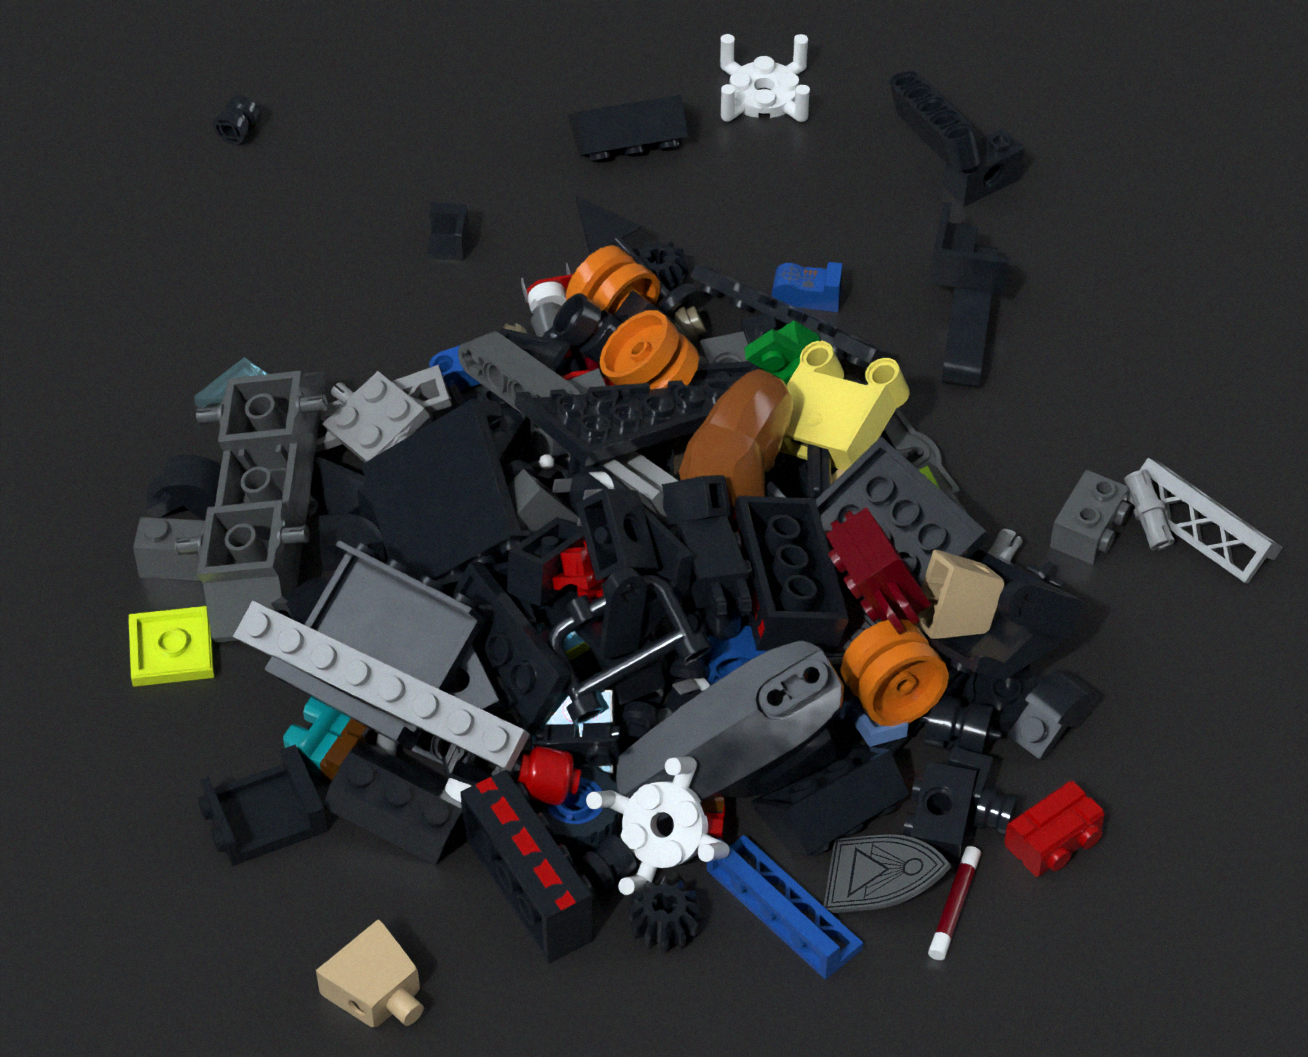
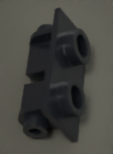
(595, 747)

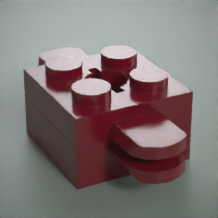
(875, 570)

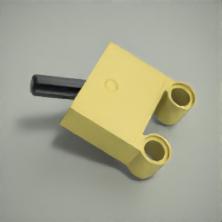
(838, 417)

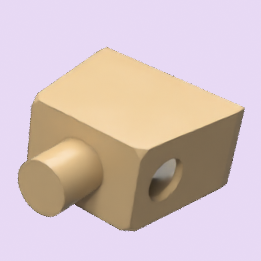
(960, 595)
(372, 979)

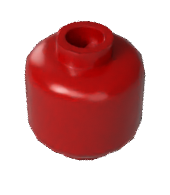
(549, 775)

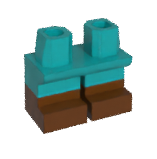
(328, 739)

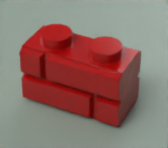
(1055, 829)

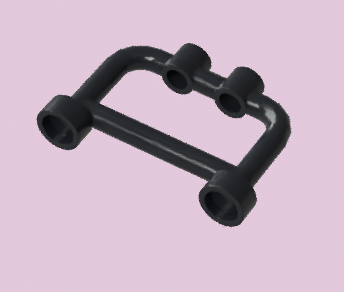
(584, 613)

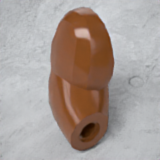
(741, 435)

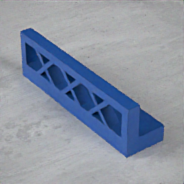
(782, 912)

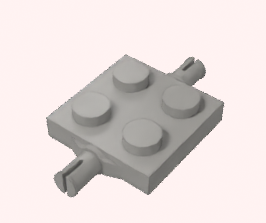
(374, 417)

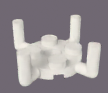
(785, 92)
(640, 827)

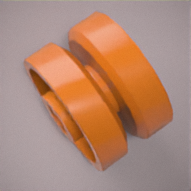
(609, 278)
(649, 352)
(894, 673)

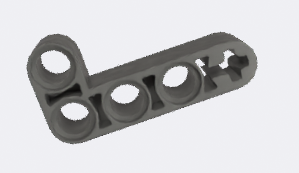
(509, 370)

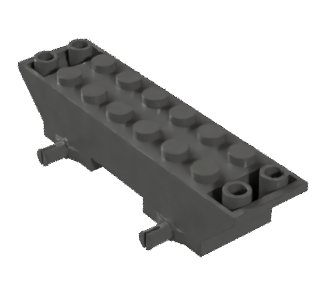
(262, 496)

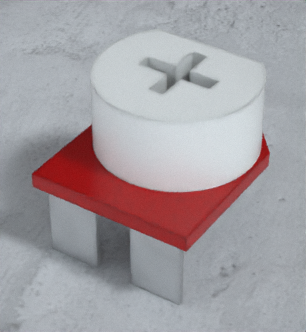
(547, 290)

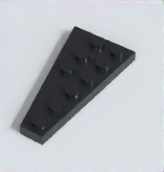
(622, 417)

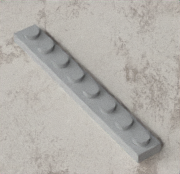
(382, 686)

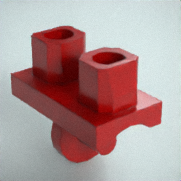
(579, 572)

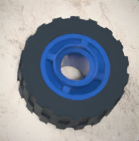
(577, 824)

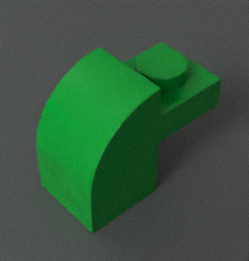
(781, 349)

